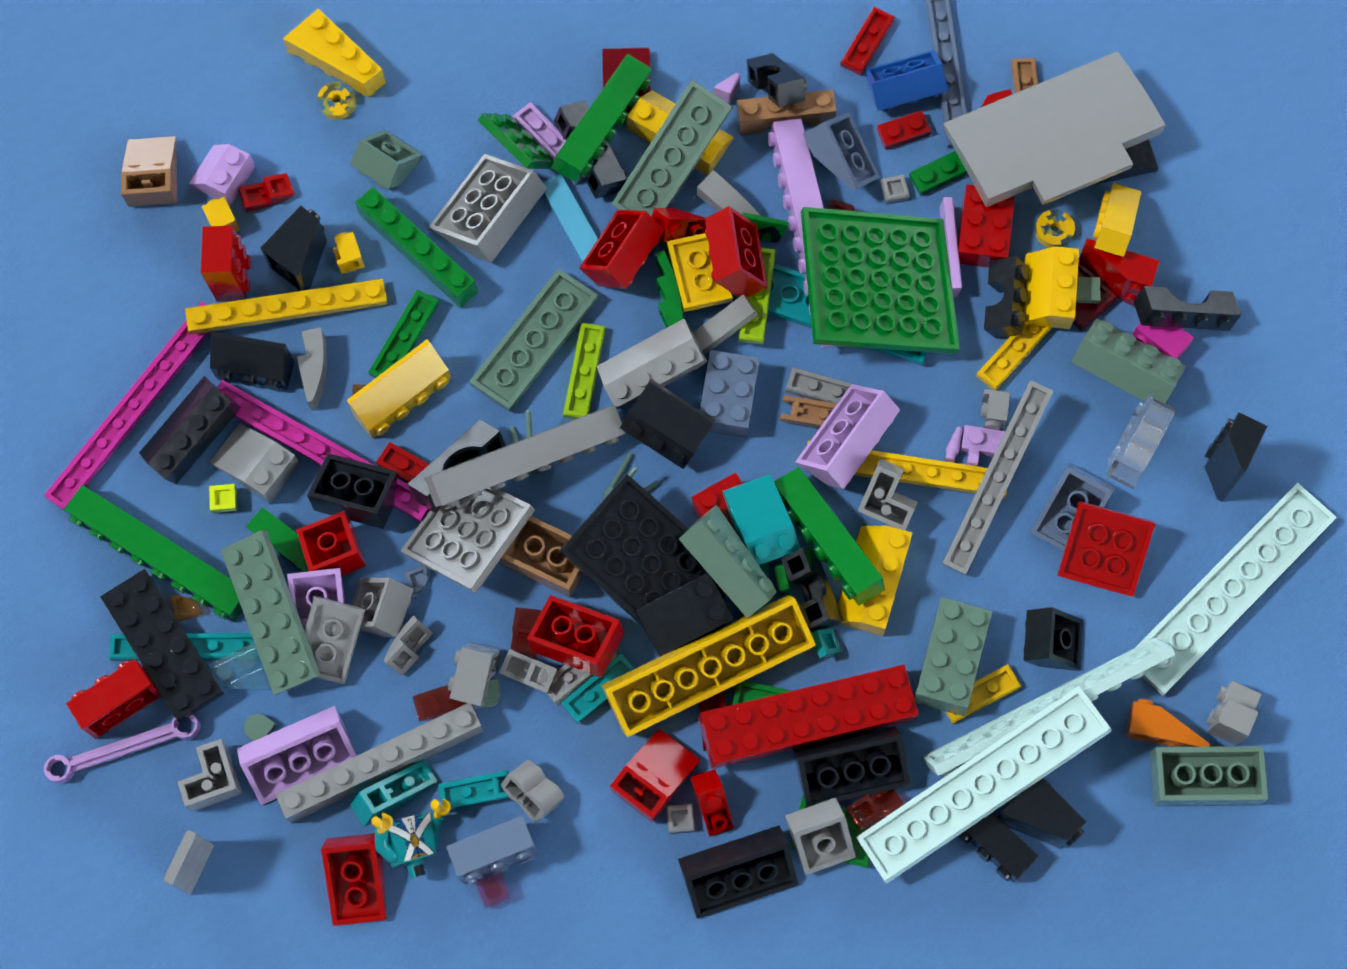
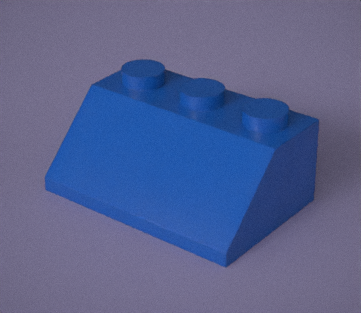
(906, 80)

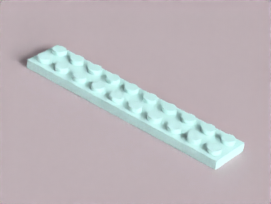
(1236, 583)
(1103, 678)
(983, 784)

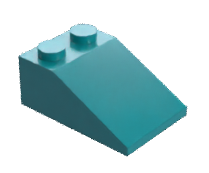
(761, 519)

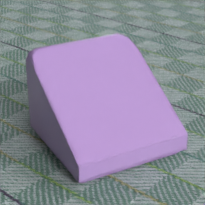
(728, 88)

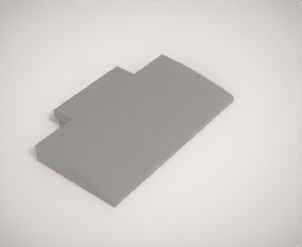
(1056, 133)

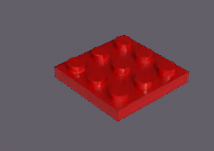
(1106, 548)

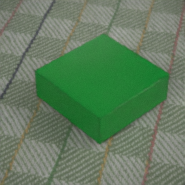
(782, 580)

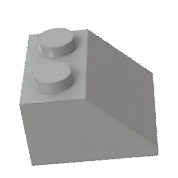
(384, 605)
(820, 836)

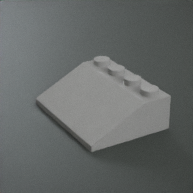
(488, 207)

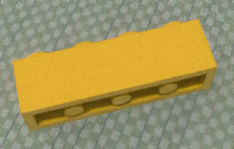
(1116, 219)

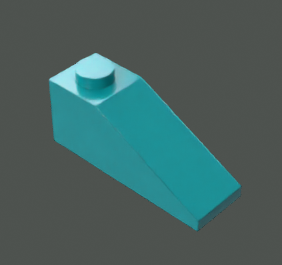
(392, 792)

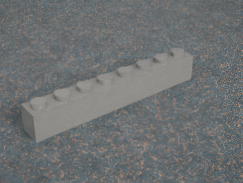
(524, 456)
(379, 763)

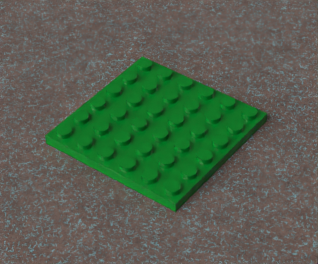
(879, 281)

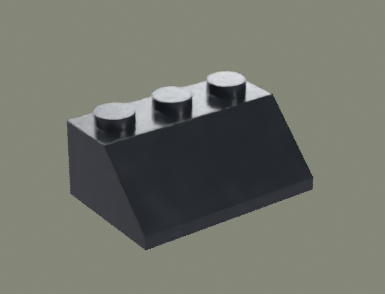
(250, 361)
(667, 424)
(354, 487)

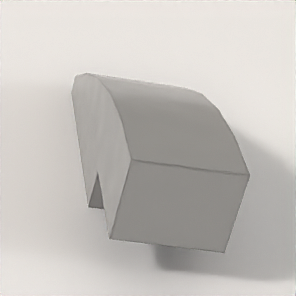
(721, 194)
(313, 365)

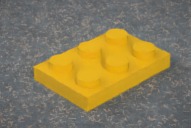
(694, 273)

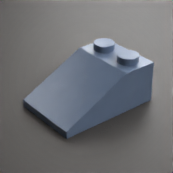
(842, 151)
(1060, 509)

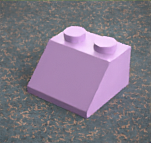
(223, 172)
(317, 583)

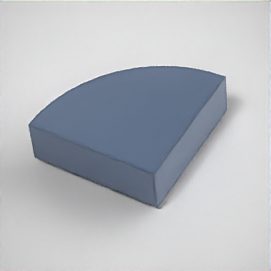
(417, 579)

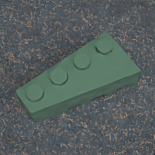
(728, 561)

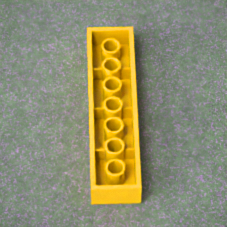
(708, 665)

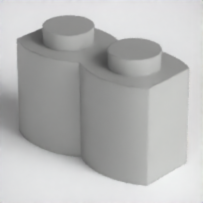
(532, 790)

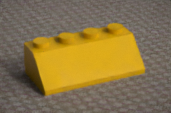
(651, 113)
(399, 389)
(887, 551)

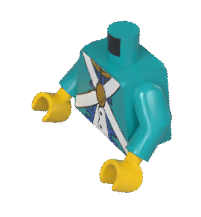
(410, 838)

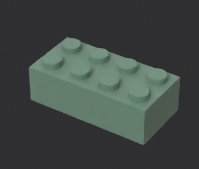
(1128, 362)
(952, 656)
(1208, 776)

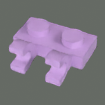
(979, 441)

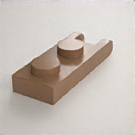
(806, 411)

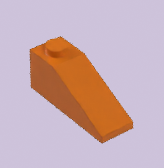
(1158, 726)

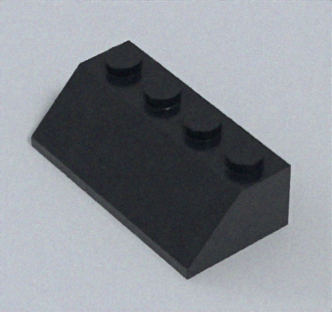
(189, 430)
(1232, 452)
(852, 766)
(738, 871)

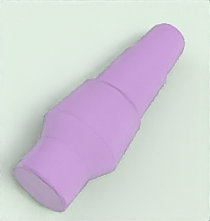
(953, 446)

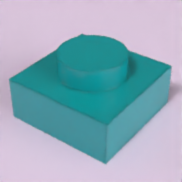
(826, 643)

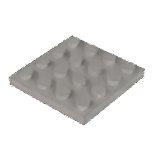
(469, 537)

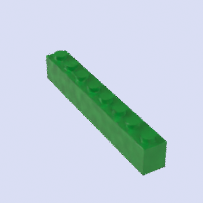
(155, 551)

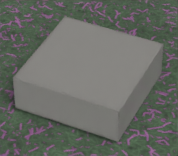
(895, 189)
(680, 818)

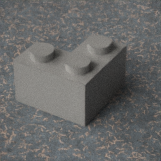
(881, 500)
(473, 674)
(1234, 713)
(216, 782)

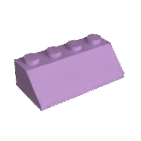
(848, 435)
(295, 753)

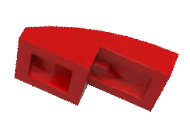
(267, 193)

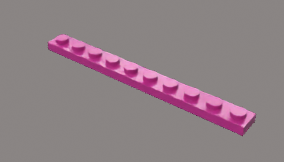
(125, 415)
(307, 442)

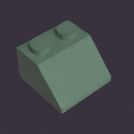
(385, 159)

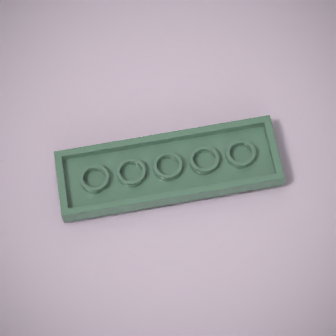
(674, 151)
(533, 340)
(270, 612)

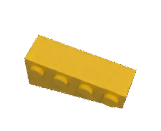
(330, 49)

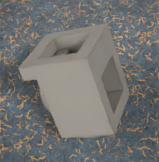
(995, 408)

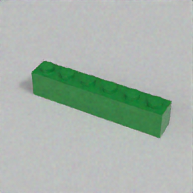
(601, 119)
(416, 247)
(829, 537)

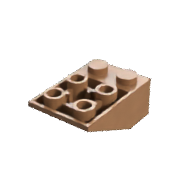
(150, 172)

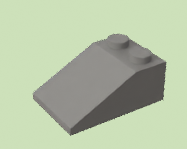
(255, 462)

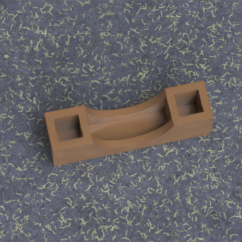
(758, 114)

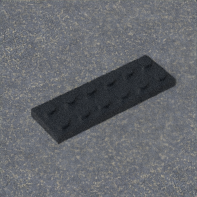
(162, 645)

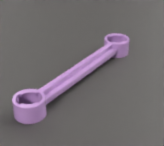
(119, 749)

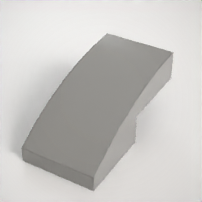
(403, 649)
(528, 671)

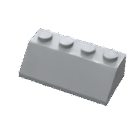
(660, 358)

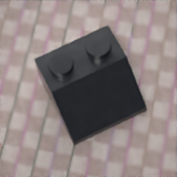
(1053, 639)

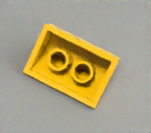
(1051, 287)

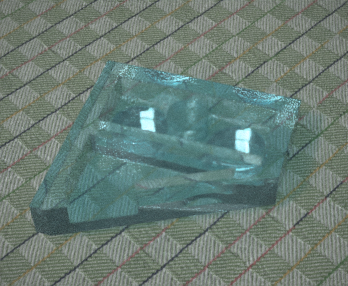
(240, 670)

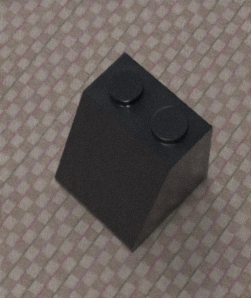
(297, 248)
(1043, 815)

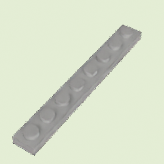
(997, 477)

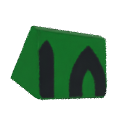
(768, 228)

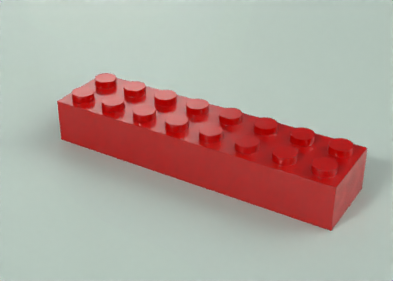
(807, 716)

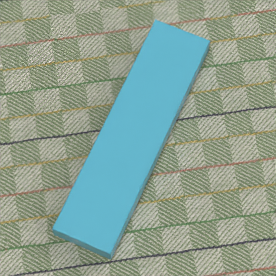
(570, 216)

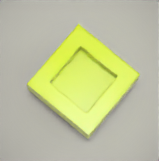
(223, 498)

